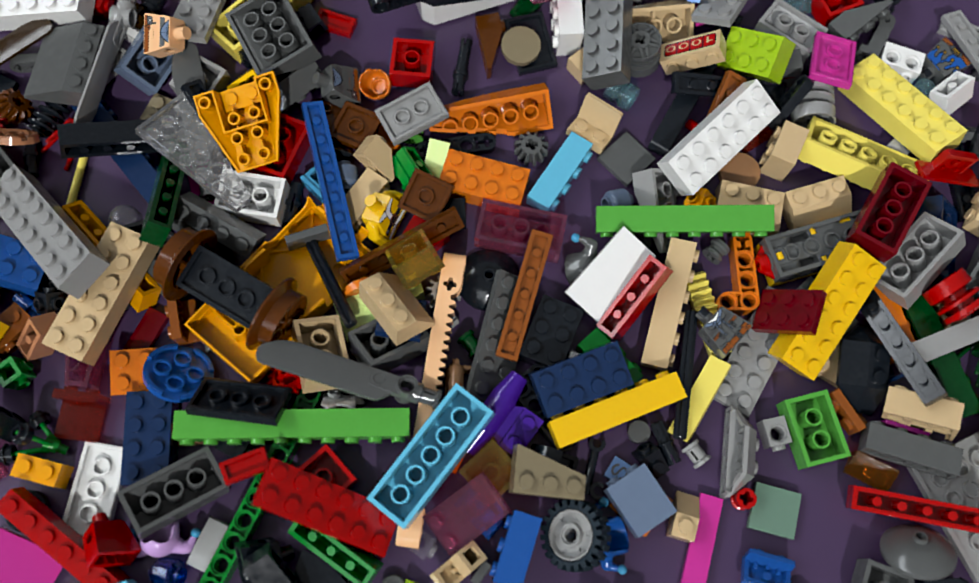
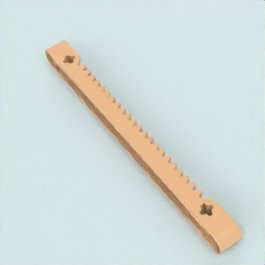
(443, 310)

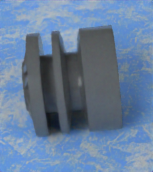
(645, 49)

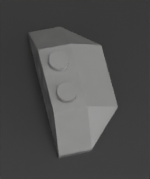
(738, 452)

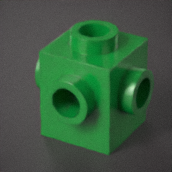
(16, 373)

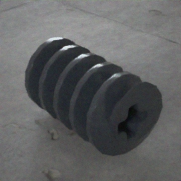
(46, 118)

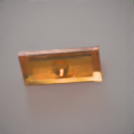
(870, 471)

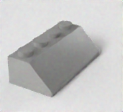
(920, 259)

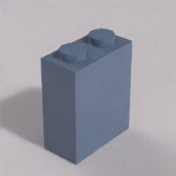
(639, 500)

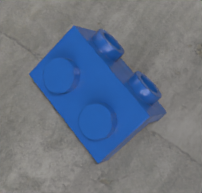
(765, 567)

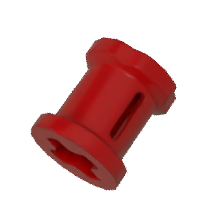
(747, 494)

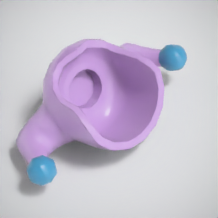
(167, 542)

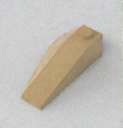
(669, 17)

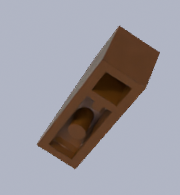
(489, 35)

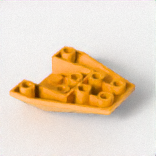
(245, 121)

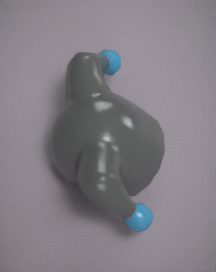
(578, 261)

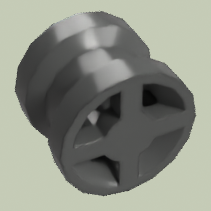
(716, 251)

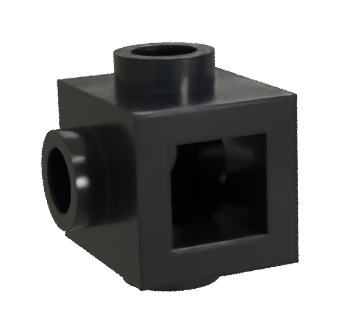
(49, 300)

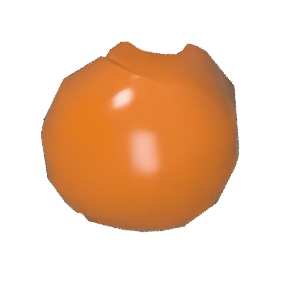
(375, 84)

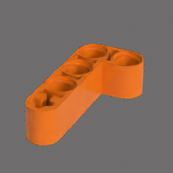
(739, 272)

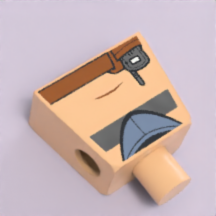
(164, 35)

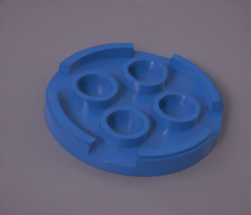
(176, 372)

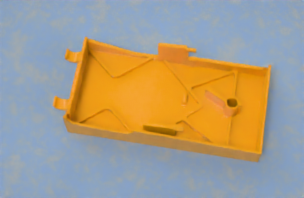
(273, 264)

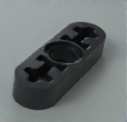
(791, 99)

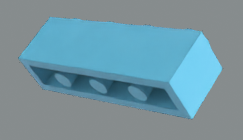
(559, 173)

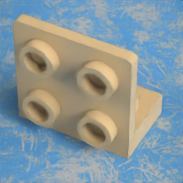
(596, 122)

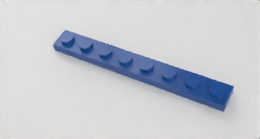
(330, 181)

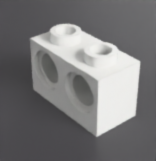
(903, 60)

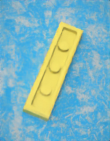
(704, 392)

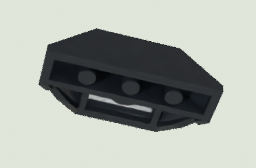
(863, 369)

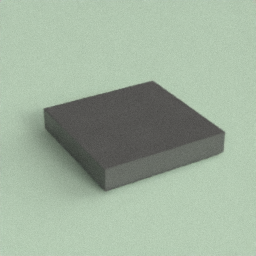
(626, 157)

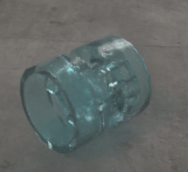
(624, 95)

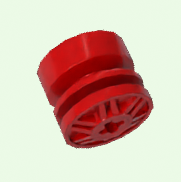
(953, 296)

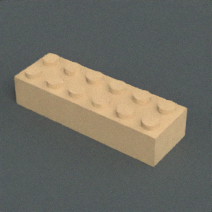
(88, 322)

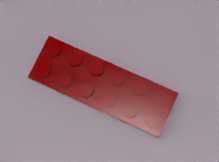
(323, 507)

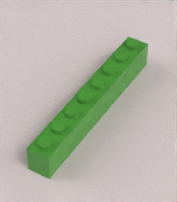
(685, 219)

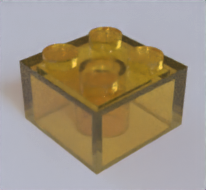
(414, 259)
(493, 462)

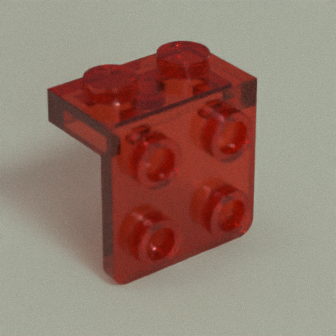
(80, 414)

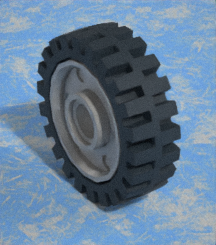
(591, 539)

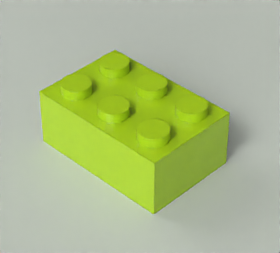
(757, 54)

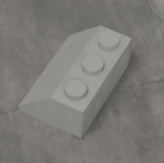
(791, 23)

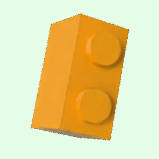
(41, 471)

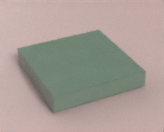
(774, 511)

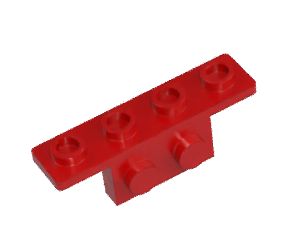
(950, 167)

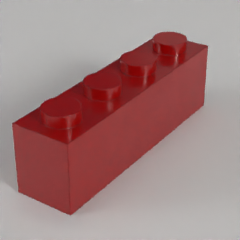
(634, 298)

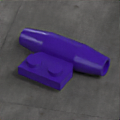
(512, 422)

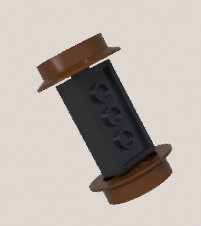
(193, 267)

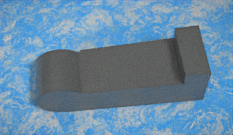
(878, 38)

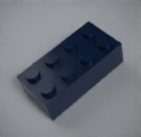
(580, 379)
(147, 436)

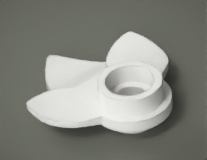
(334, 399)

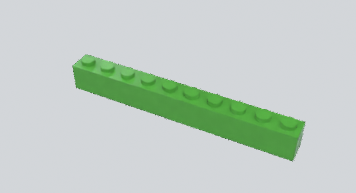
(299, 425)

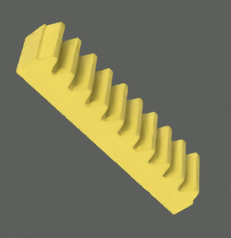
(702, 296)

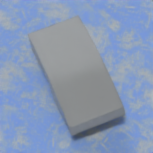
(207, 543)

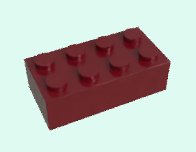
(889, 212)

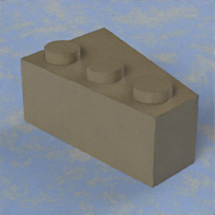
(543, 477)

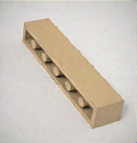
(668, 305)

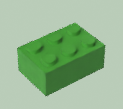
(813, 429)

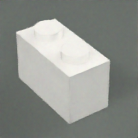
(953, 92)

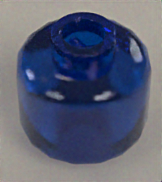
(168, 571)

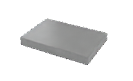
(411, 113)

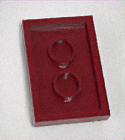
(789, 311)

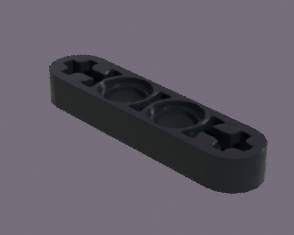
(457, 141)

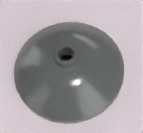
(918, 552)

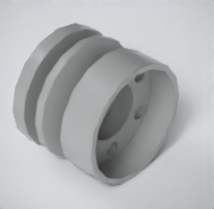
(816, 103)

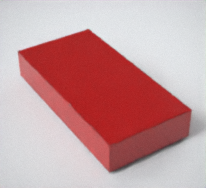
(338, 23)
(244, 466)

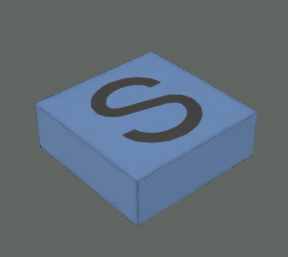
(616, 468)

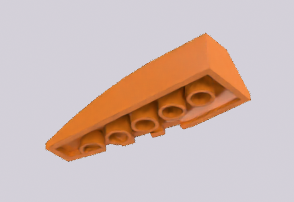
(500, 112)

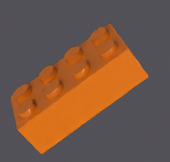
(484, 178)

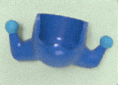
(619, 542)

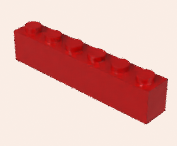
(913, 508)
(54, 536)

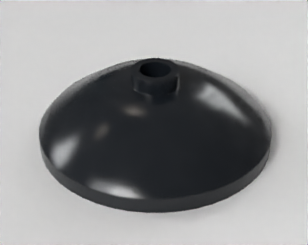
(476, 286)

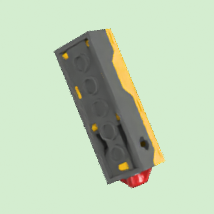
(801, 250)

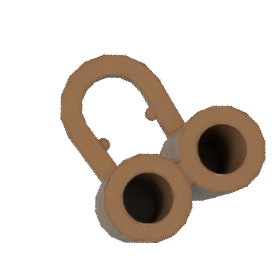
(455, 374)

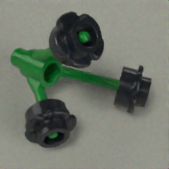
(24, 434)

